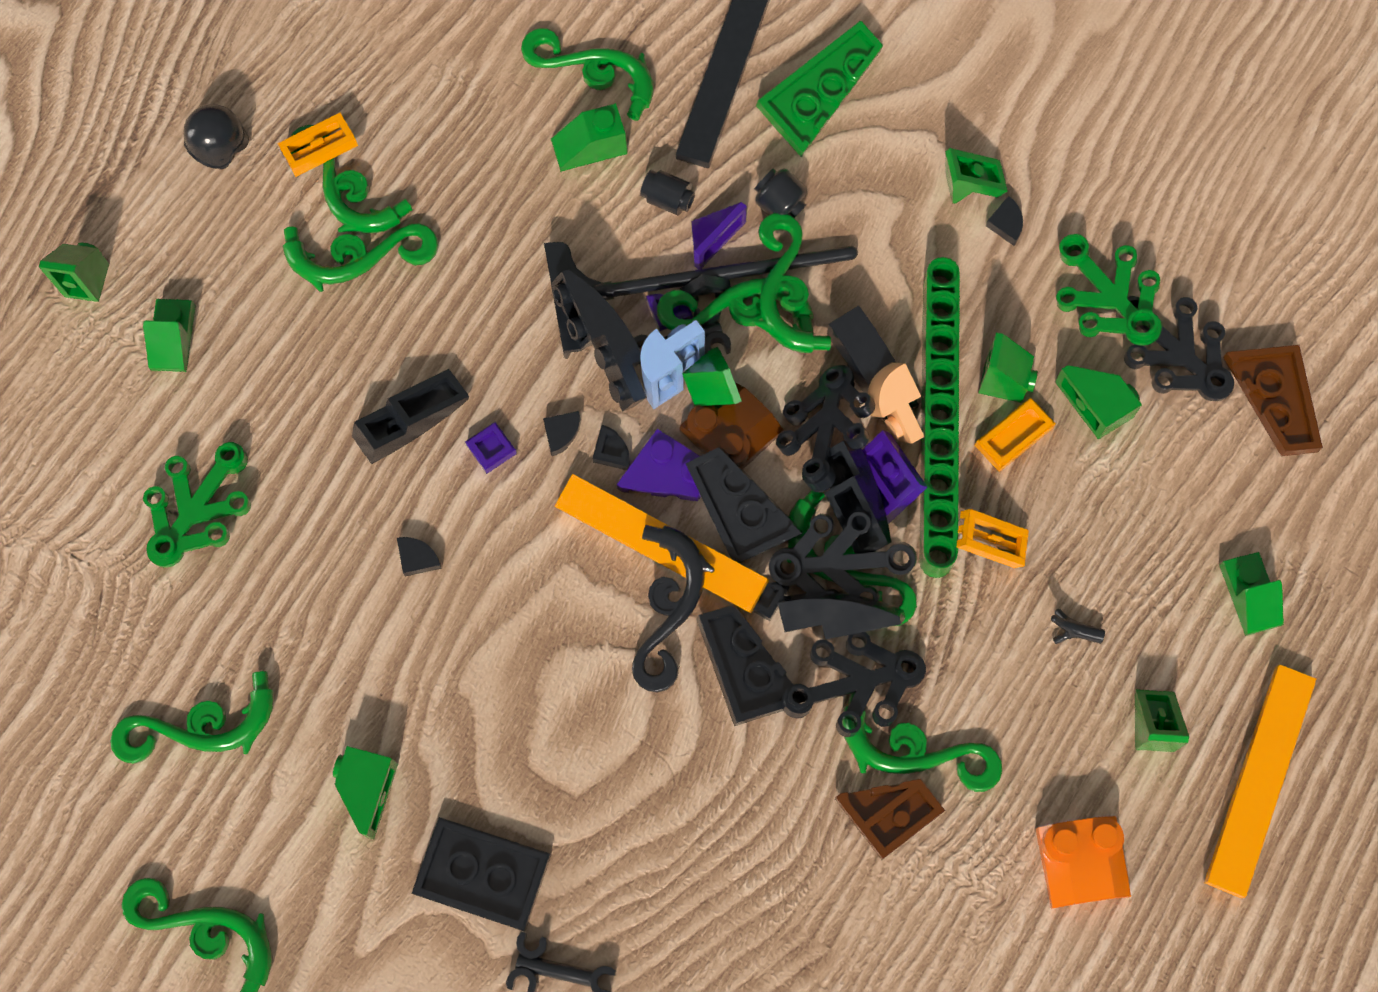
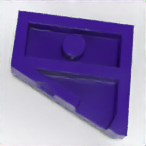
(661, 470)
(894, 474)

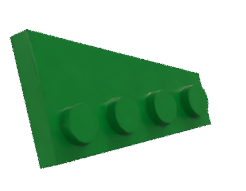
(815, 91)

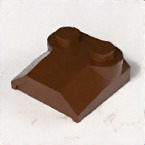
(738, 428)

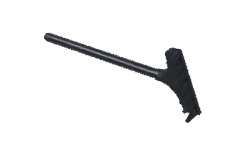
(560, 259)

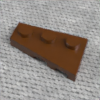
(1280, 396)

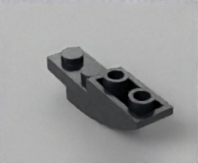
(596, 323)

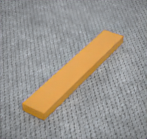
(626, 525)
(1260, 781)

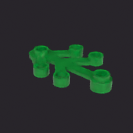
(1111, 295)
(195, 508)

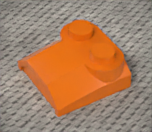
(1083, 861)

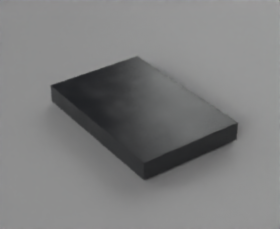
(481, 874)

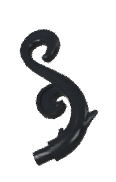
(695, 565)

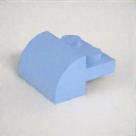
(667, 359)

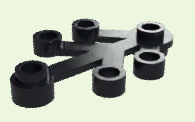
(1182, 353)
(834, 385)
(834, 561)
(859, 680)

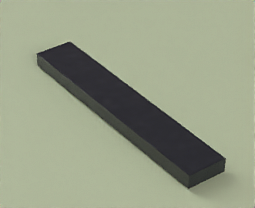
(721, 82)

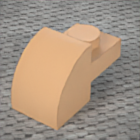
(892, 392)

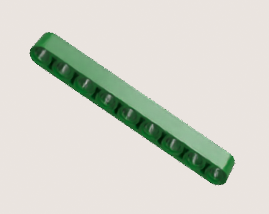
(936, 431)

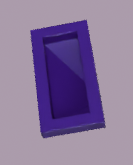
(714, 231)

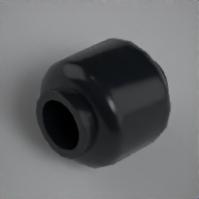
(780, 193)

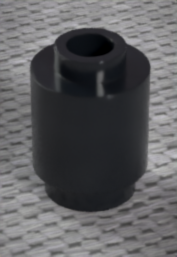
(667, 192)

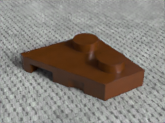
(890, 813)

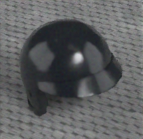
(214, 135)

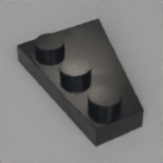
(738, 506)
(744, 668)

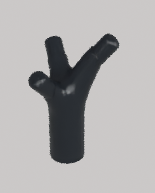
(1075, 629)

